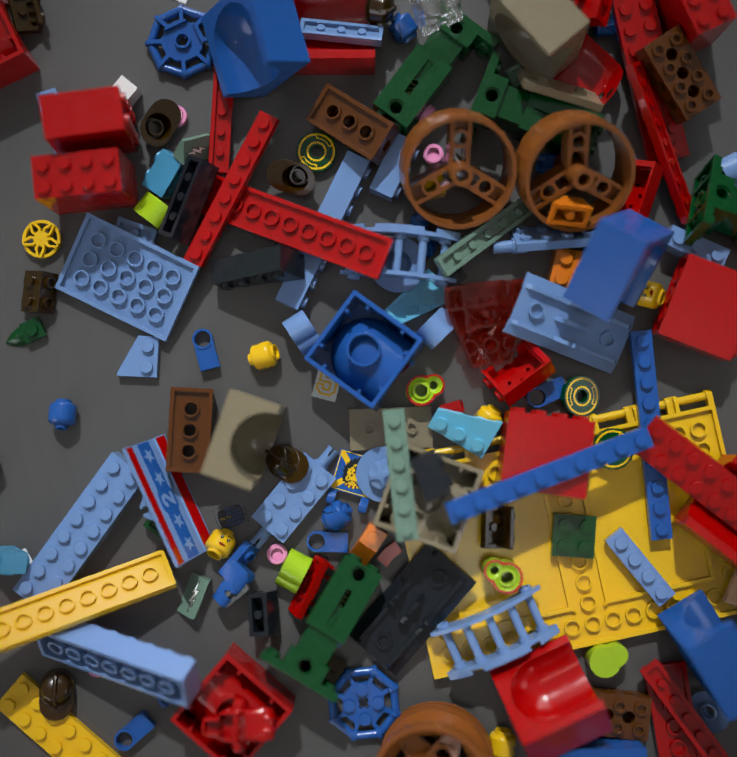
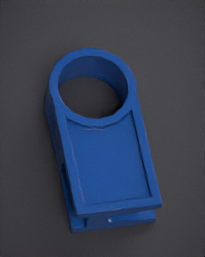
(207, 355)
(550, 390)
(334, 541)
(137, 728)

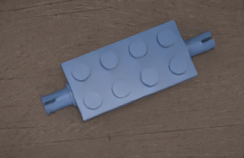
(541, 238)
(292, 502)

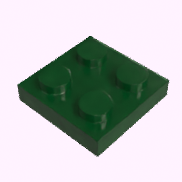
(573, 535)

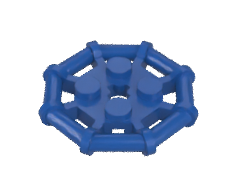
(178, 53)
(376, 704)

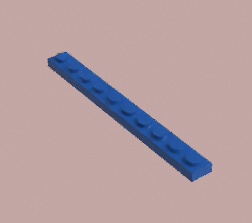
(647, 408)
(548, 474)

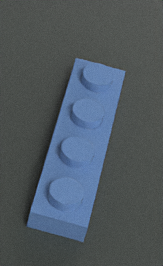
(342, 32)
(639, 566)

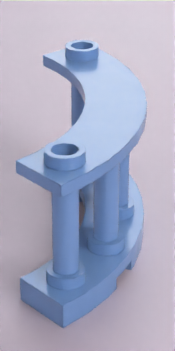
(399, 233)
(503, 652)

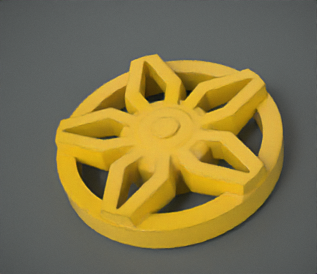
(41, 239)

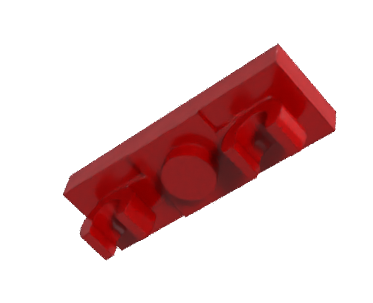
(309, 586)

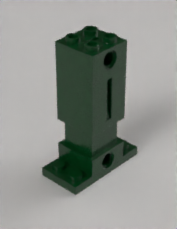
(429, 71)
(520, 110)
(712, 203)
(328, 625)

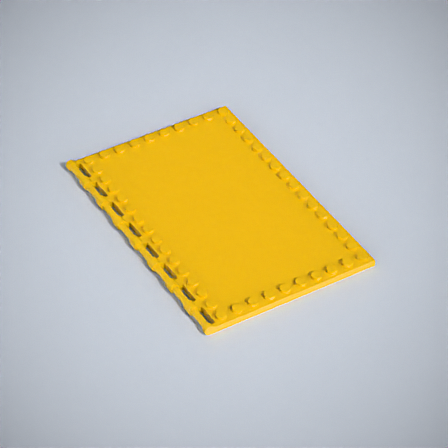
(584, 596)

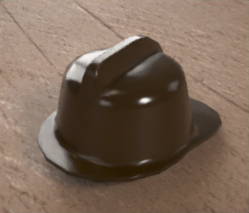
(379, 11)
(160, 122)
(291, 177)
(287, 463)
(56, 694)

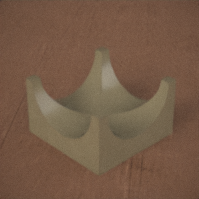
(431, 516)

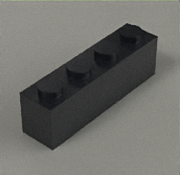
(188, 200)

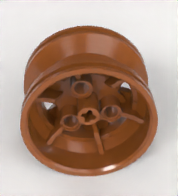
(450, 722)

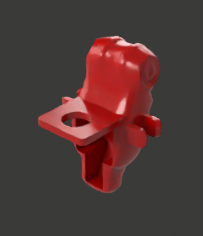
(241, 725)

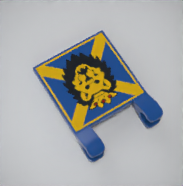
(346, 478)

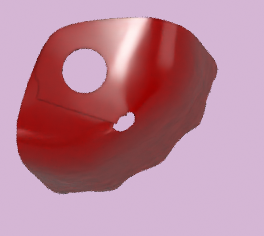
(593, 70)

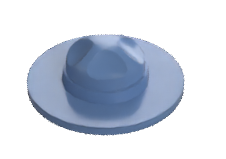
(408, 263)
(373, 473)

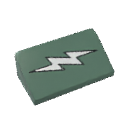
(194, 146)
(194, 595)

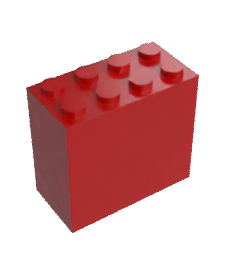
(698, 19)
(89, 120)
(85, 181)
(700, 308)
(538, 439)

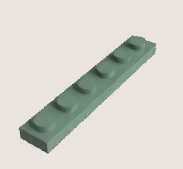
(482, 237)
(400, 474)

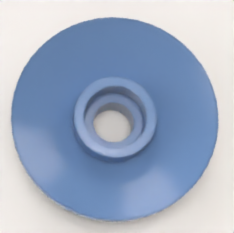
(714, 720)

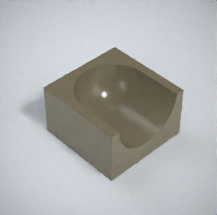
(539, 33)
(241, 437)

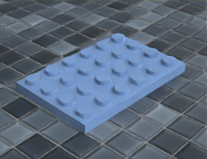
(127, 277)

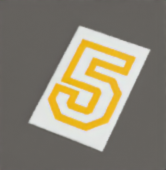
(325, 387)

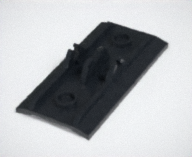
(411, 608)

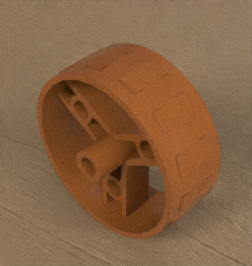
(458, 168)
(610, 193)

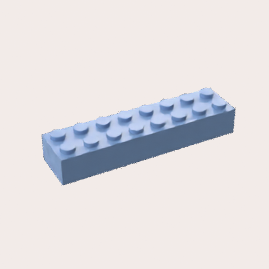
(82, 529)
(125, 661)

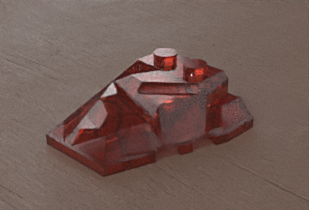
(479, 317)

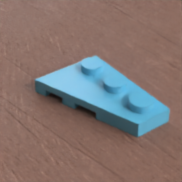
(417, 301)
(465, 430)

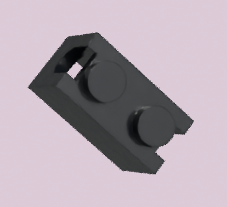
(431, 475)
(263, 613)

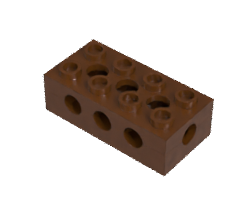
(691, 77)
(349, 111)
(178, 419)
(618, 701)

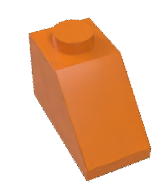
(570, 212)
(369, 542)

